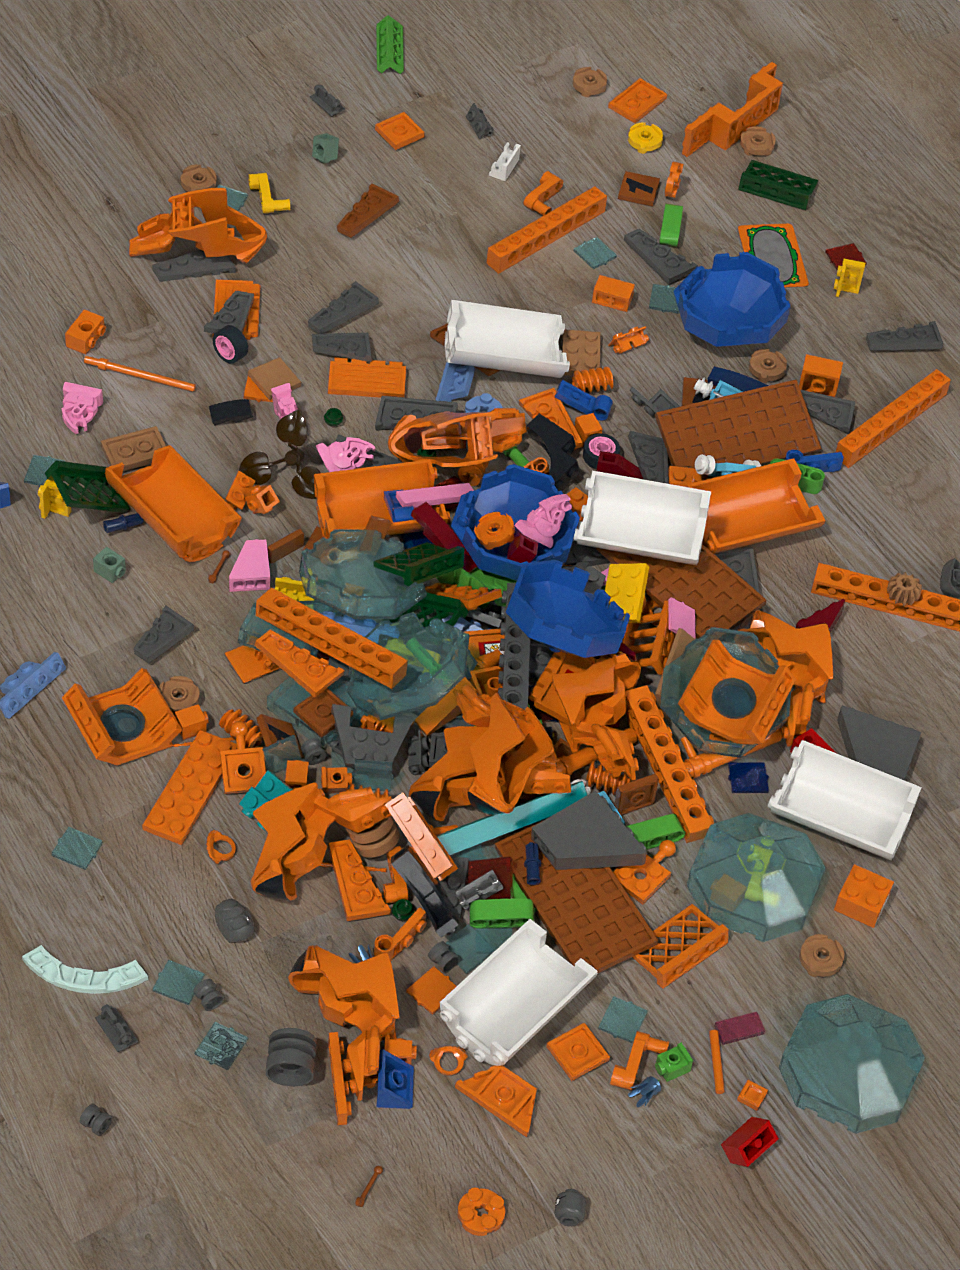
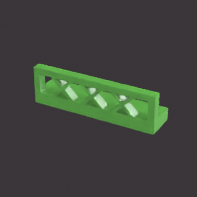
(386, 45)

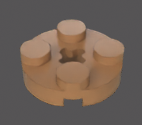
(597, 81)
(752, 147)
(206, 177)
(767, 373)
(181, 685)
(821, 967)

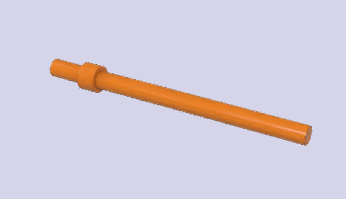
(104, 364)

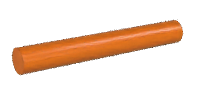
(716, 1061)

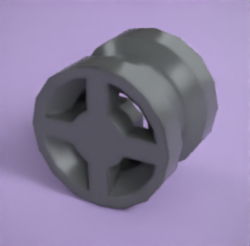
(313, 751)

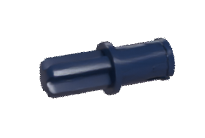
(122, 523)
(532, 864)

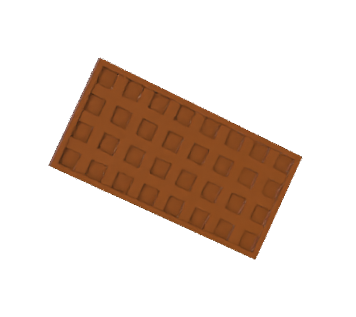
(740, 427)
(709, 588)
(581, 908)

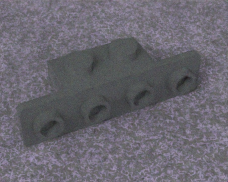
(657, 403)

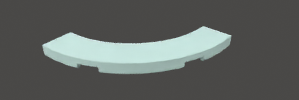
(83, 979)

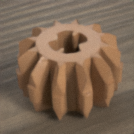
(904, 588)

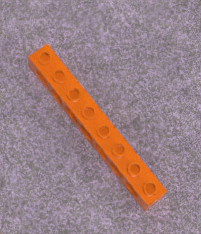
(546, 230)
(893, 417)
(873, 594)
(331, 638)
(673, 791)

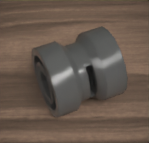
(441, 954)
(208, 994)
(95, 1119)

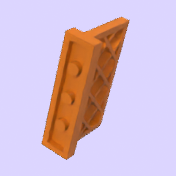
(692, 955)

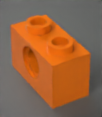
(85, 332)

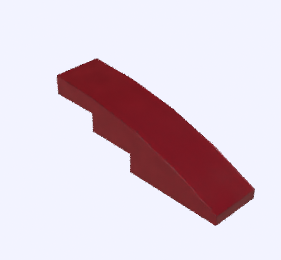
(439, 532)

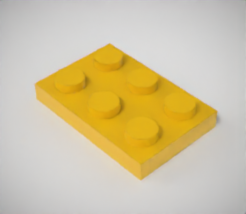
(627, 588)

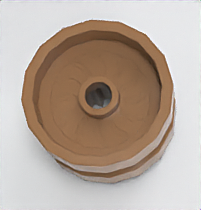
(376, 839)

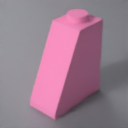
(251, 568)

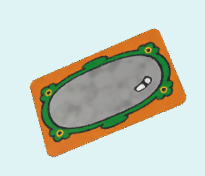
(778, 247)

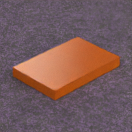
(637, 100)

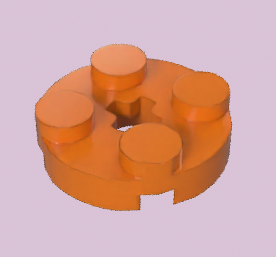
(674, 180)
(503, 535)
(477, 1199)

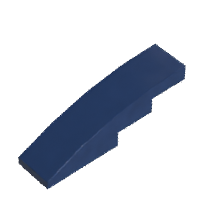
(734, 379)

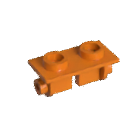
(622, 341)
(238, 490)

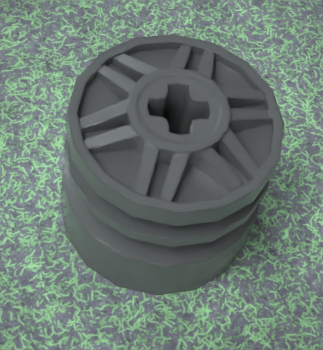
(291, 1057)

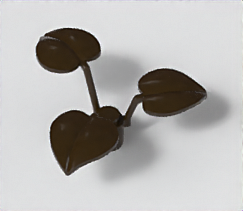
(293, 430)

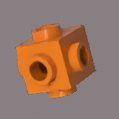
(261, 499)

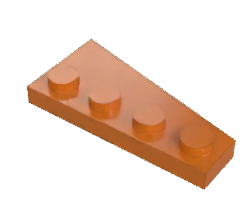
(552, 409)
(469, 597)
(298, 663)
(355, 884)

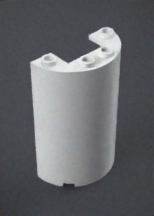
(505, 339)
(643, 518)
(845, 800)
(512, 995)

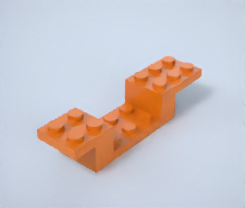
(725, 126)

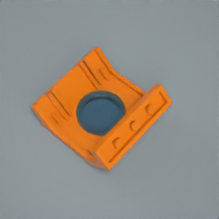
(734, 696)
(125, 720)

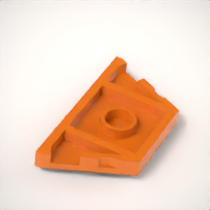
(502, 1095)

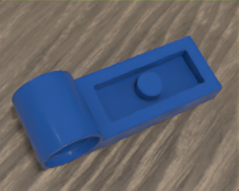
(583, 401)
(825, 462)
(395, 509)

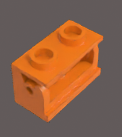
(613, 293)

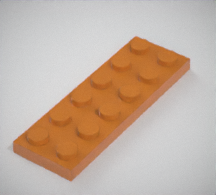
(188, 789)

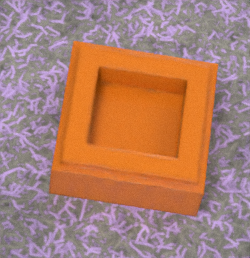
(752, 1095)

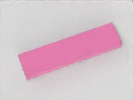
(433, 495)

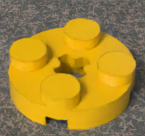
(653, 138)

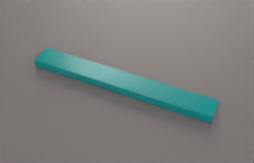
(500, 824)

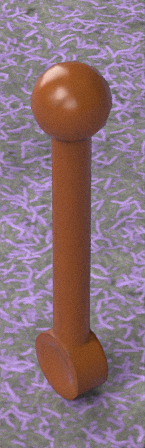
(212, 578)
(360, 1200)

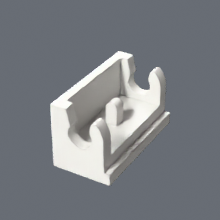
(505, 163)

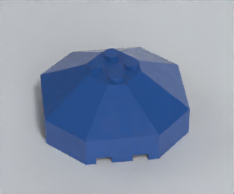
(733, 301)
(513, 493)
(558, 612)

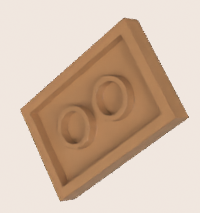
(581, 350)
(134, 448)

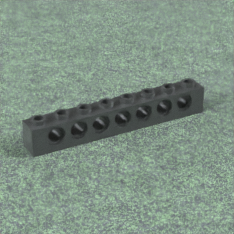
(515, 658)

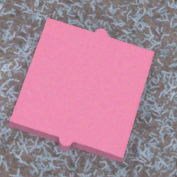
(681, 617)

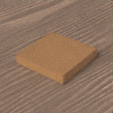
(272, 375)

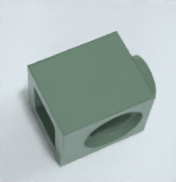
(325, 147)
(109, 564)

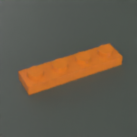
(340, 1086)

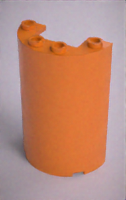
(354, 495)
(177, 504)
(756, 506)

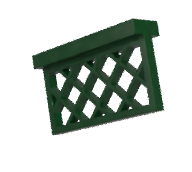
(771, 189)
(88, 476)
(422, 562)
(436, 603)

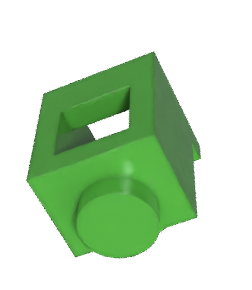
(674, 1062)

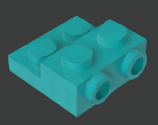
(267, 789)

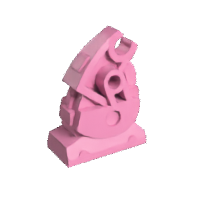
(283, 400)
(80, 405)
(346, 454)
(545, 520)

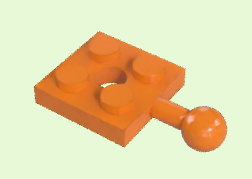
(242, 756)
(655, 874)

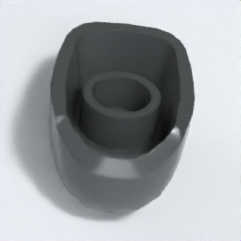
(951, 578)
(233, 921)

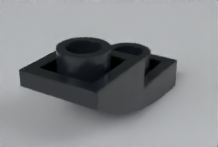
(231, 410)

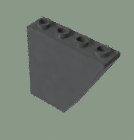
(877, 741)
(588, 837)

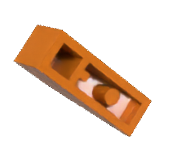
(443, 712)

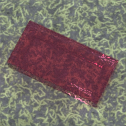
(739, 1028)

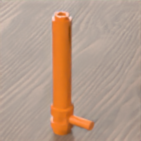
(584, 757)
(704, 763)

